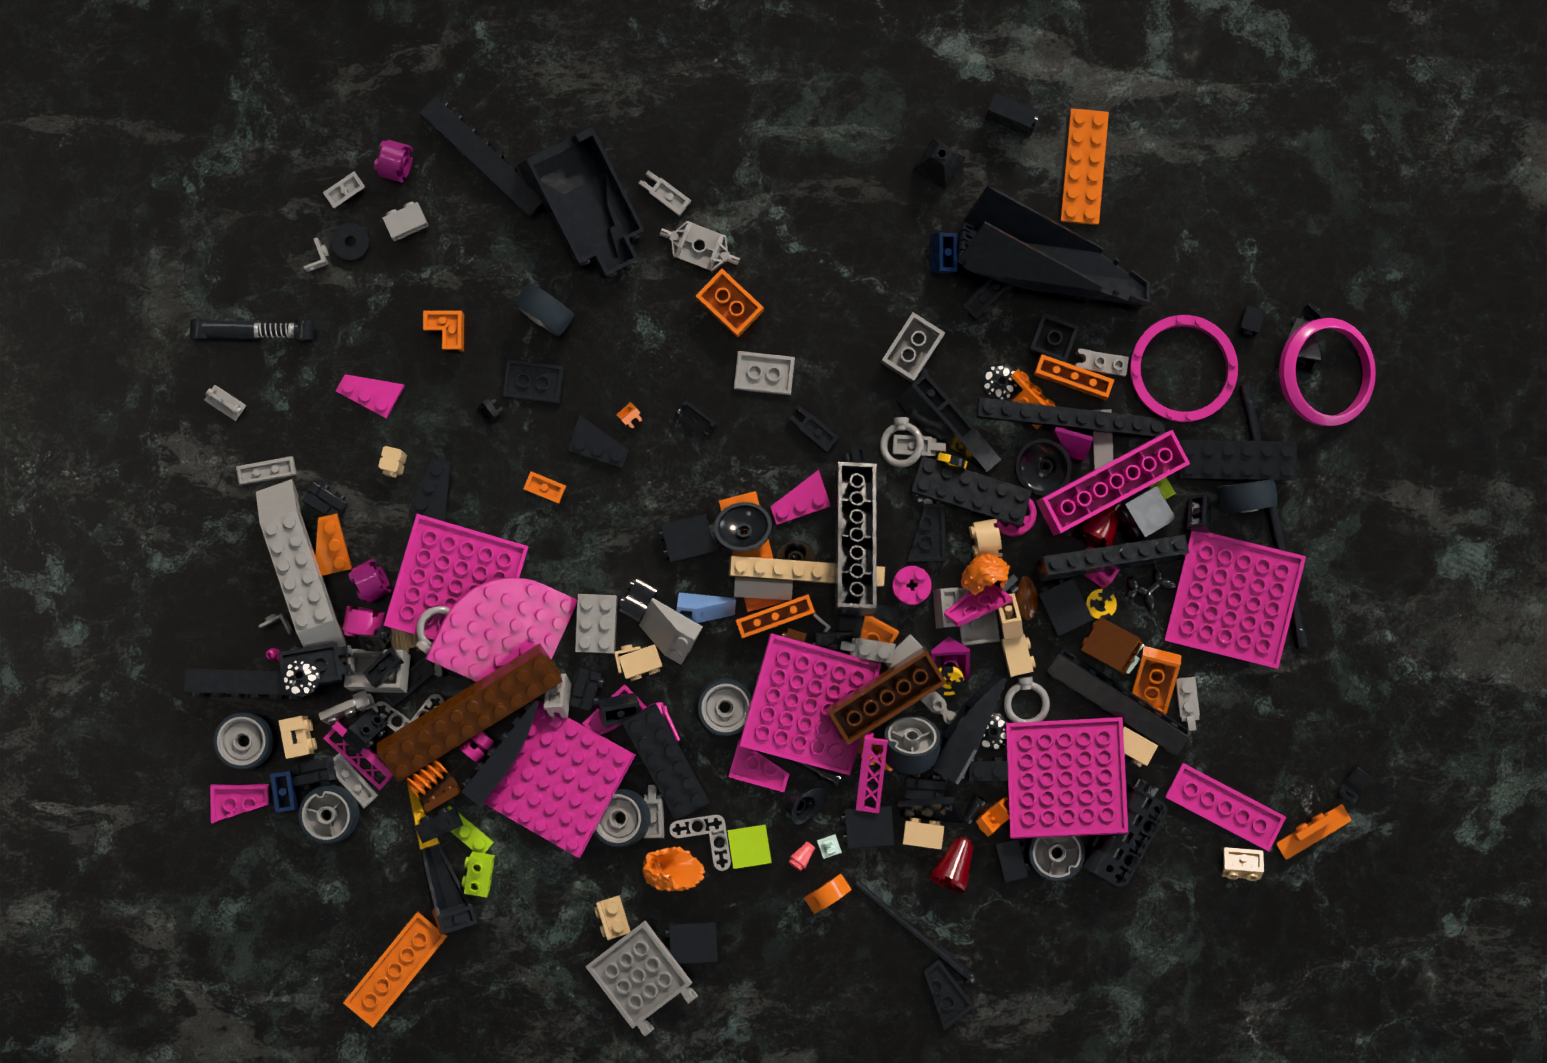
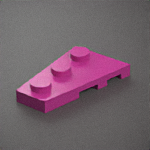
(234, 799)

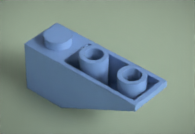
(705, 607)

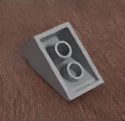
(670, 630)

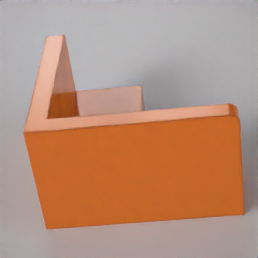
(451, 325)

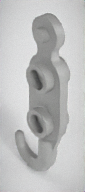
(938, 706)

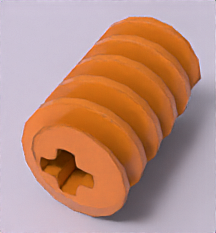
(426, 777)

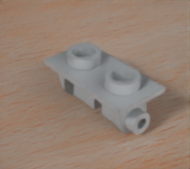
(224, 402)

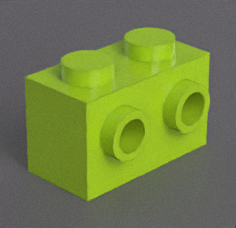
(479, 874)

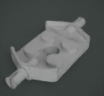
(710, 257)

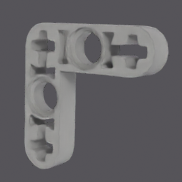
(405, 720)
(713, 833)

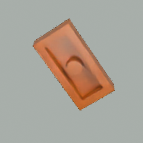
(544, 487)

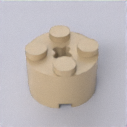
(986, 538)

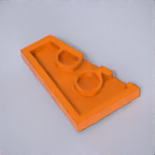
(331, 546)
(877, 630)

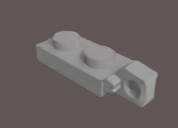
(907, 444)
(870, 649)
(1188, 701)
(655, 805)

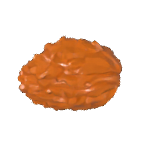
(984, 571)
(672, 869)

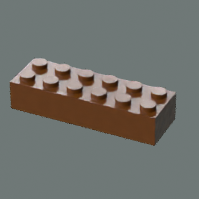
(885, 696)

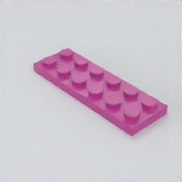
(1225, 807)

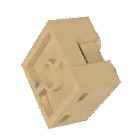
(297, 737)

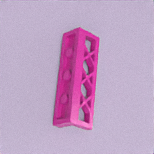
(368, 754)
(865, 770)

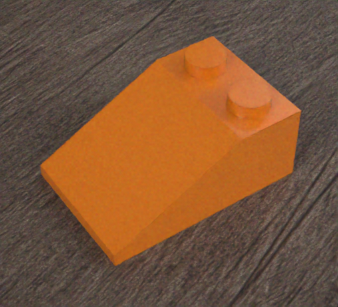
(1156, 677)

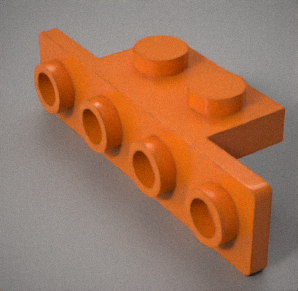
(1030, 393)
(1314, 831)

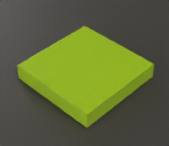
(749, 846)

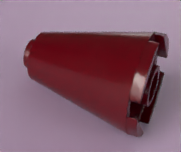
(1101, 528)
(954, 866)

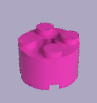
(903, 578)
(361, 621)

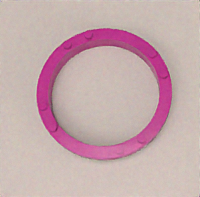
(1204, 326)
(1288, 380)

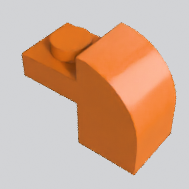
(994, 816)
(827, 894)

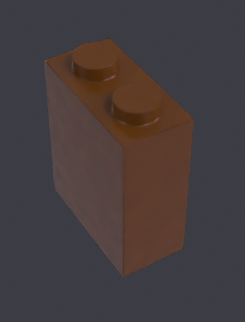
(1111, 645)

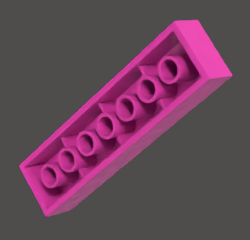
(1112, 482)

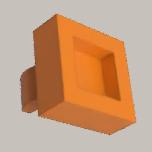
(628, 413)

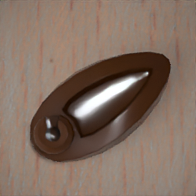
(1027, 598)

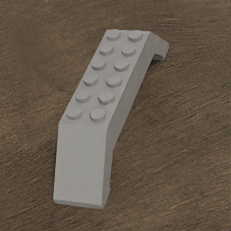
(297, 566)

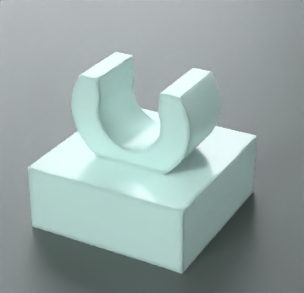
(829, 846)

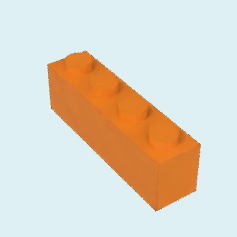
(1073, 377)
(775, 616)

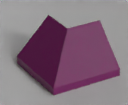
(1075, 443)
(952, 654)

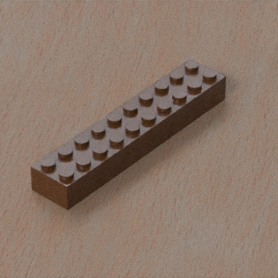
(469, 712)

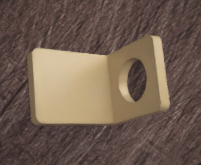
(624, 649)

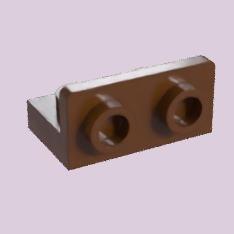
(440, 794)

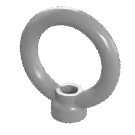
(901, 424)
(423, 643)
(1026, 683)

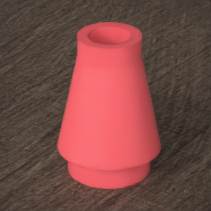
(801, 857)

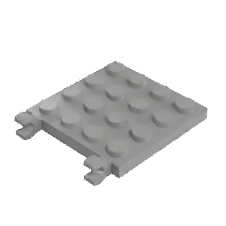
(640, 976)

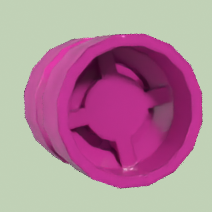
(482, 740)

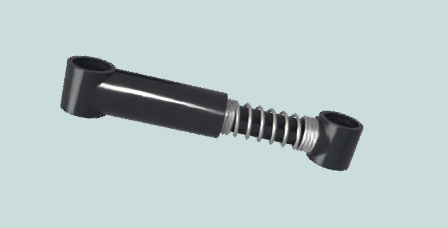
(248, 330)

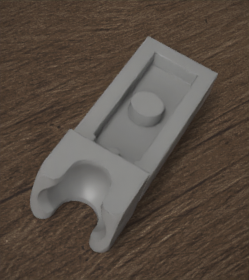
(1102, 362)
(360, 702)

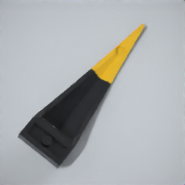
(447, 897)

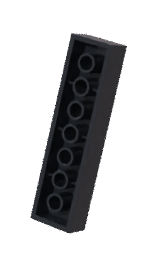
(855, 539)

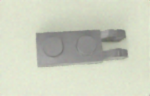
(666, 194)

